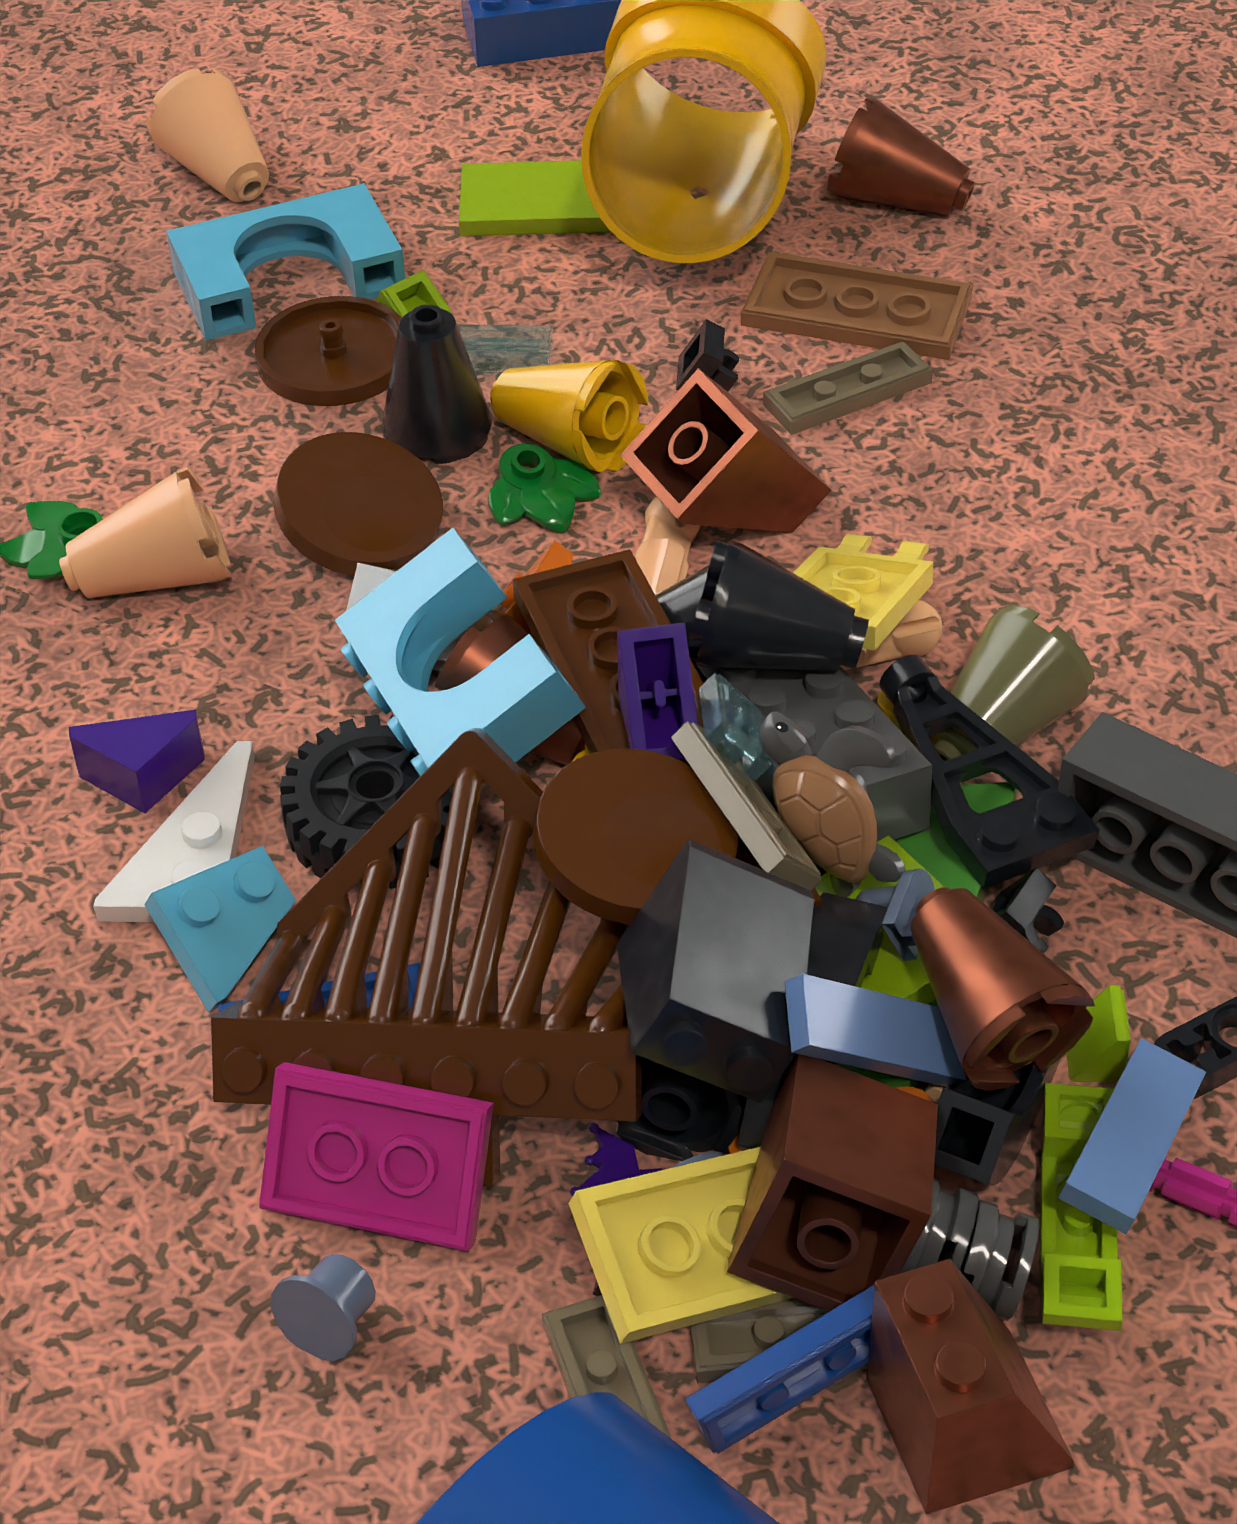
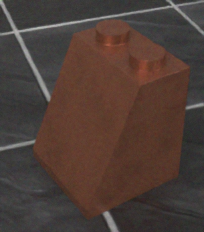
(722, 463)
(836, 1185)
(956, 1390)

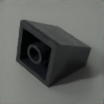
(712, 967)

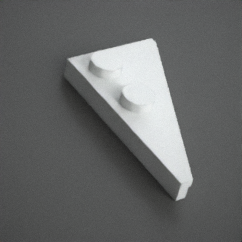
(192, 839)

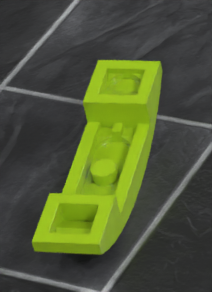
(1076, 1251)

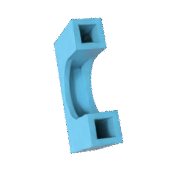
(330, 226)
(407, 626)

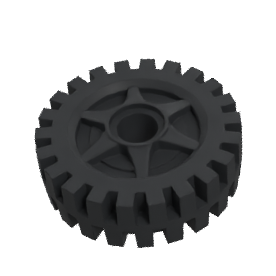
(344, 789)

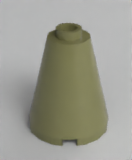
(1018, 679)

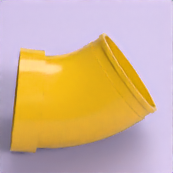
(654, 147)

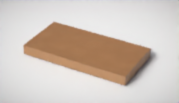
(857, 304)

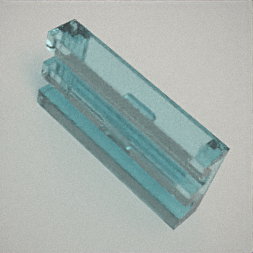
(506, 346)
(737, 730)

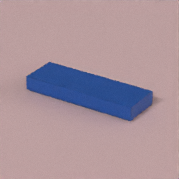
(784, 1374)

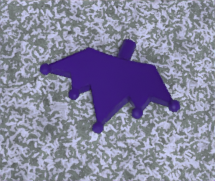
(614, 1159)

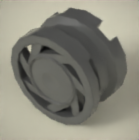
(947, 1230)
(1000, 1257)

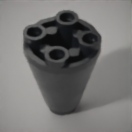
(770, 618)

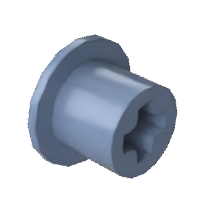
(322, 1308)

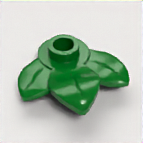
(542, 493)
(52, 527)

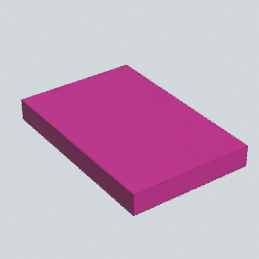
(376, 1155)

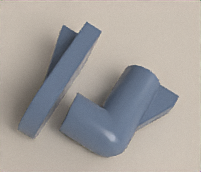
(901, 907)

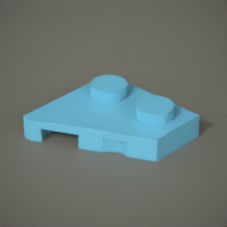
(221, 920)

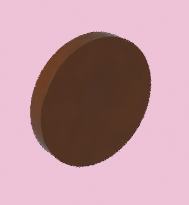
(328, 350)
(357, 502)
(618, 824)

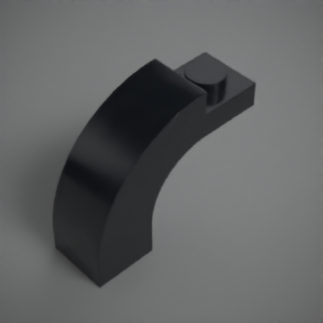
(985, 1130)

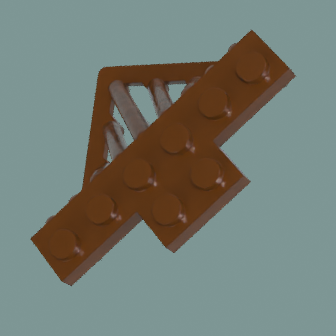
(513, 1057)

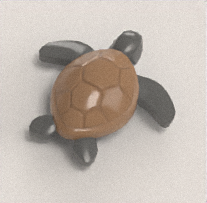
(828, 800)

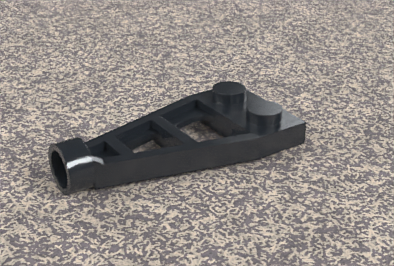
(1009, 837)

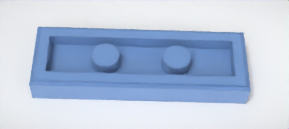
(870, 1031)
(1132, 1136)

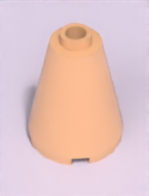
(209, 133)
(150, 543)

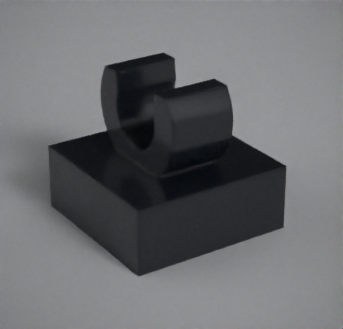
(709, 355)
(1024, 907)

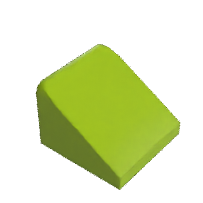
(411, 293)
(1106, 1044)

